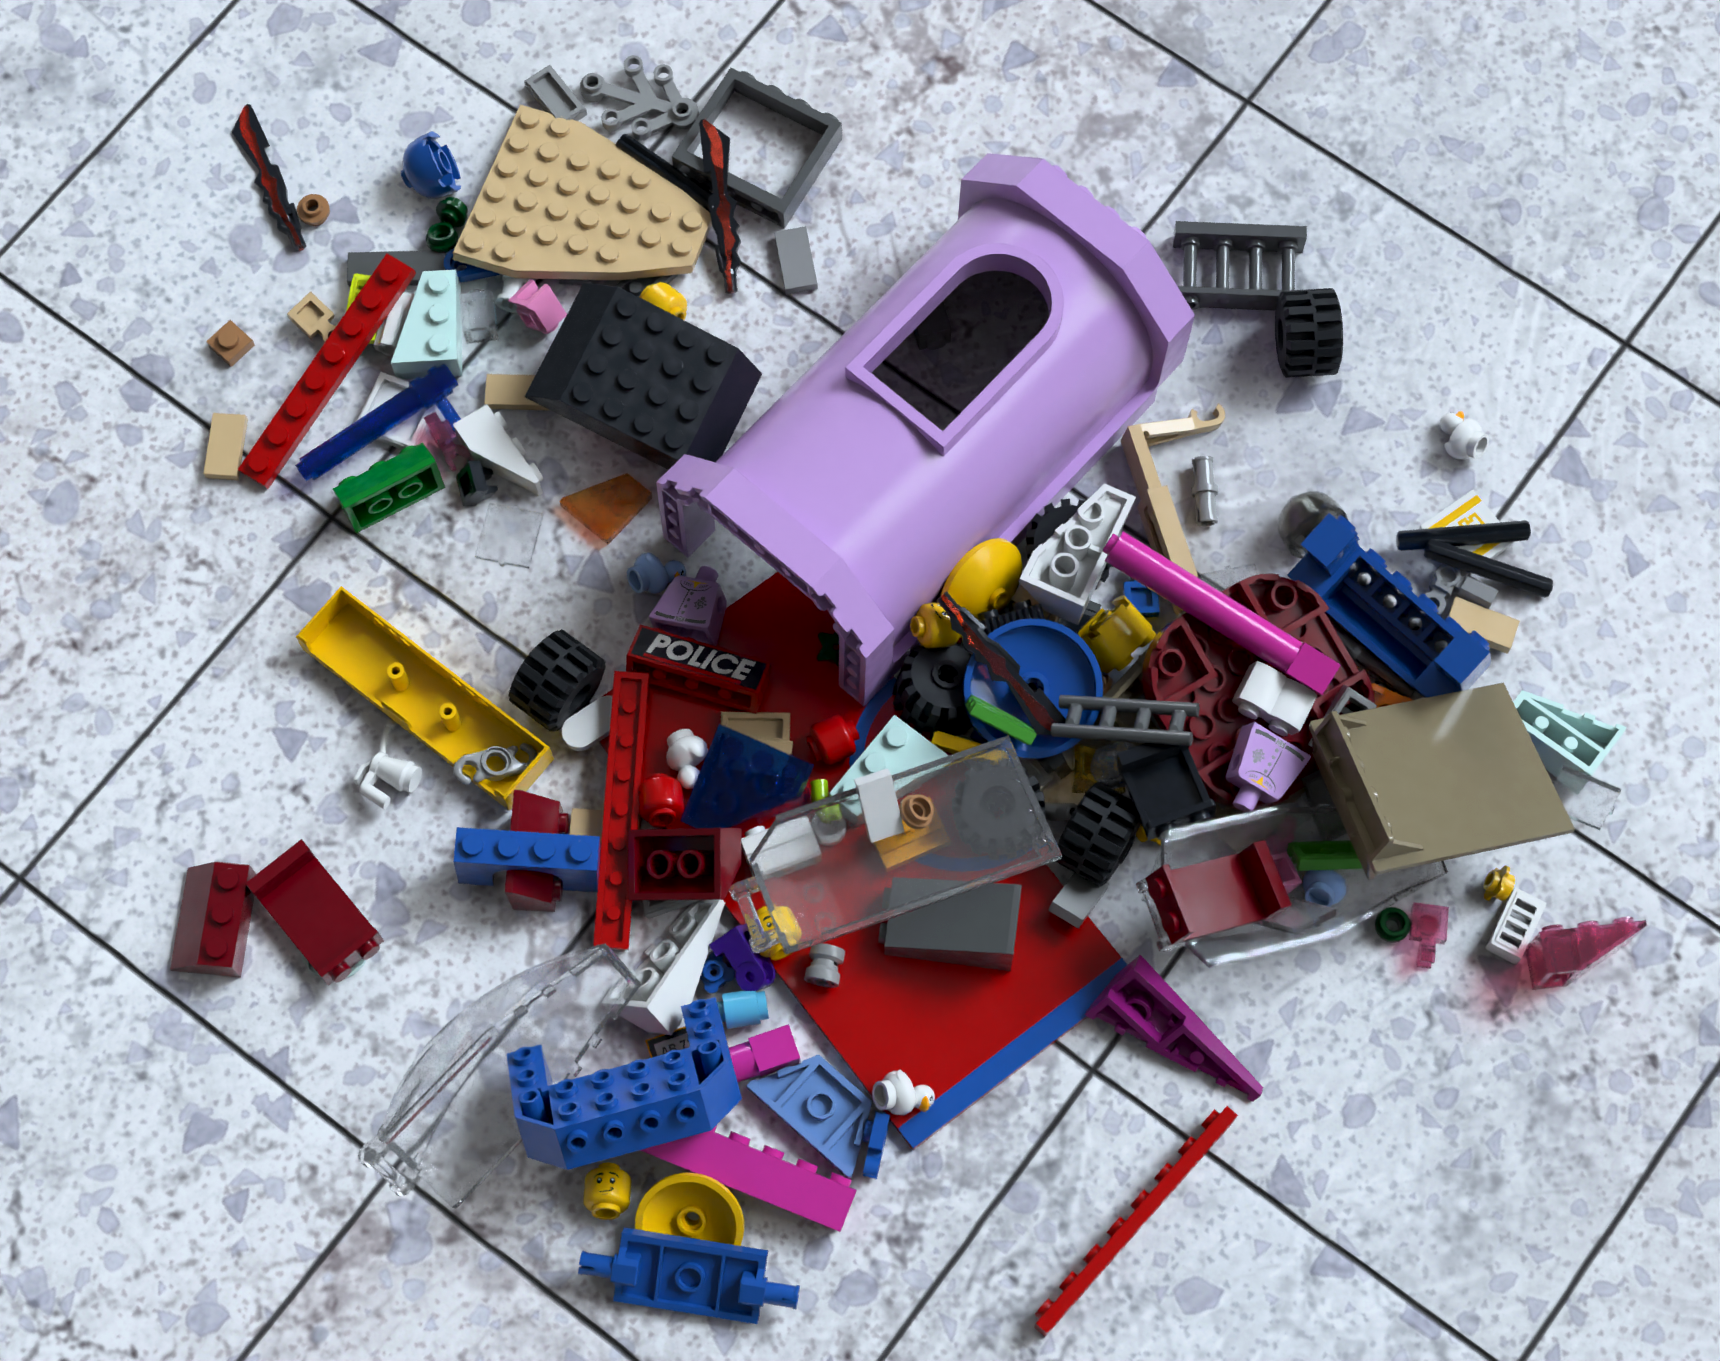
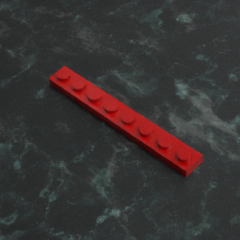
(327, 371)
(620, 807)
(1124, 1230)

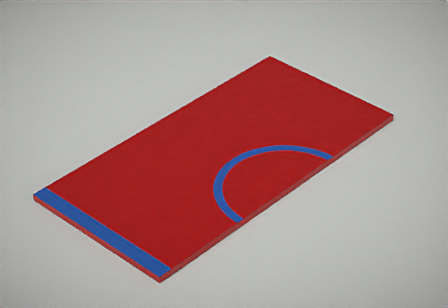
(931, 1019)

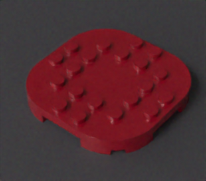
(1206, 668)

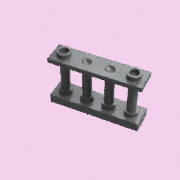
(1243, 237)

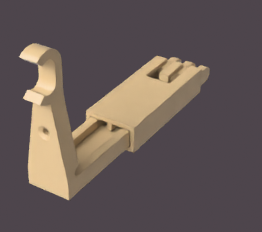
(1156, 504)

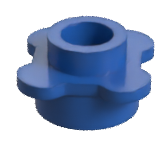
(723, 975)

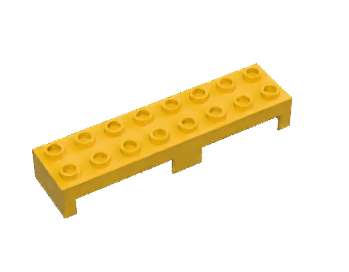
(418, 692)

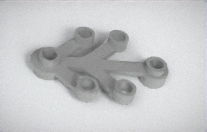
(642, 101)

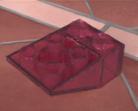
(1563, 955)

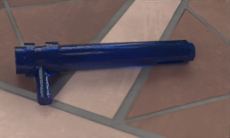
(420, 395)

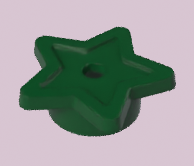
(827, 651)

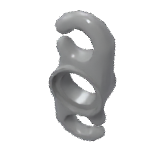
(478, 761)

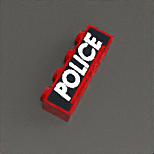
(699, 668)

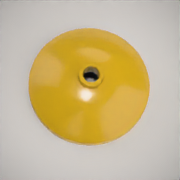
(985, 577)
(673, 1197)

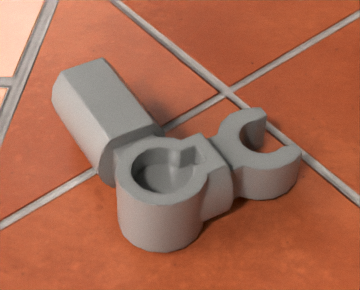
(1468, 588)

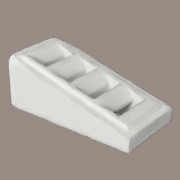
(1504, 949)

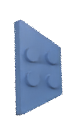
(818, 1108)

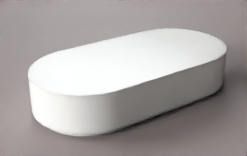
(588, 725)

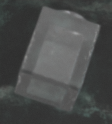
(479, 316)

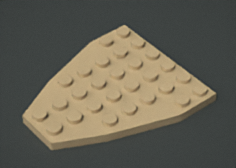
(578, 209)

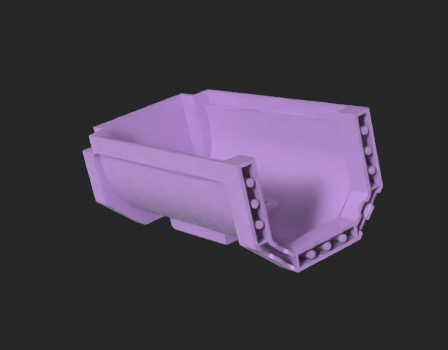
(878, 502)

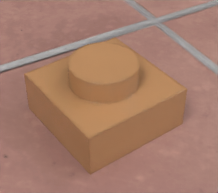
(230, 343)

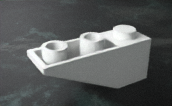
(489, 443)

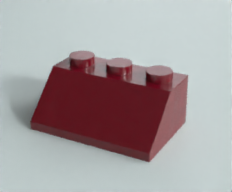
(682, 863)
(527, 888)
(214, 920)

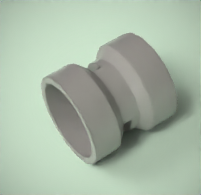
(824, 967)

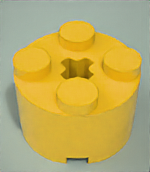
(1116, 634)

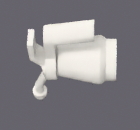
(396, 772)

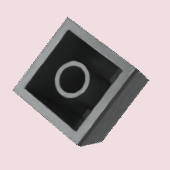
(961, 930)

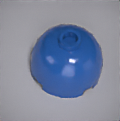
(430, 167)

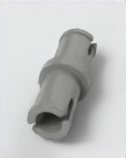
(1204, 491)

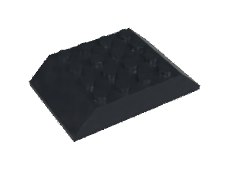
(644, 377)

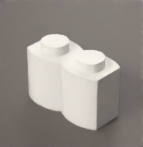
(1274, 699)

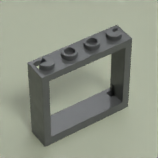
(746, 194)

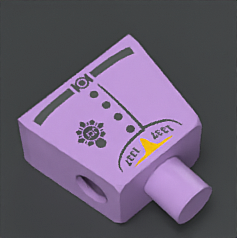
(692, 607)
(1263, 766)

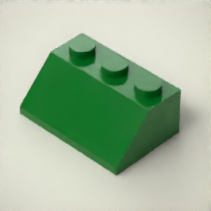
(389, 487)

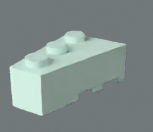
(431, 328)
(1564, 735)
(894, 748)

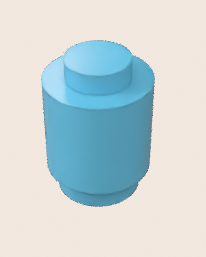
(743, 1008)

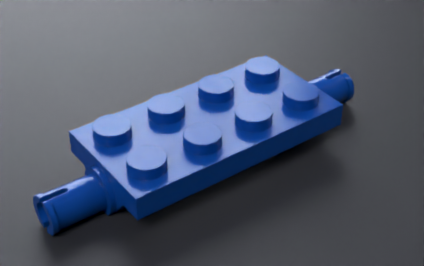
(690, 1276)

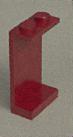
(1218, 894)
(315, 913)

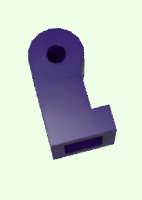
(751, 968)

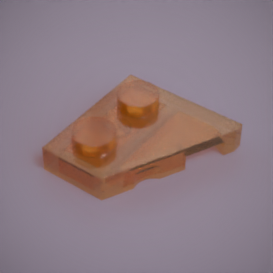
(608, 505)

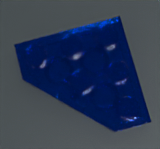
(743, 781)

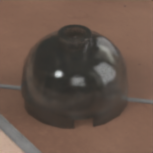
(1301, 517)

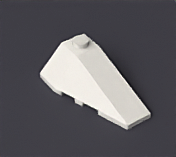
(1071, 561)
(673, 969)

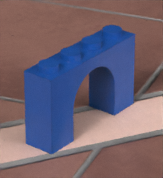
(488, 851)

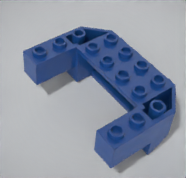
(1332, 570)
(629, 1104)

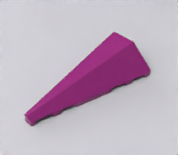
(1152, 1011)

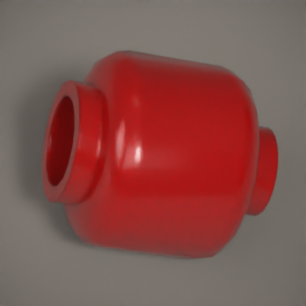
(832, 739)
(661, 800)

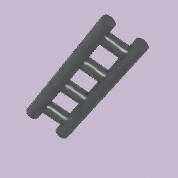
(1140, 731)

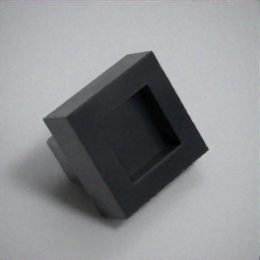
(472, 483)

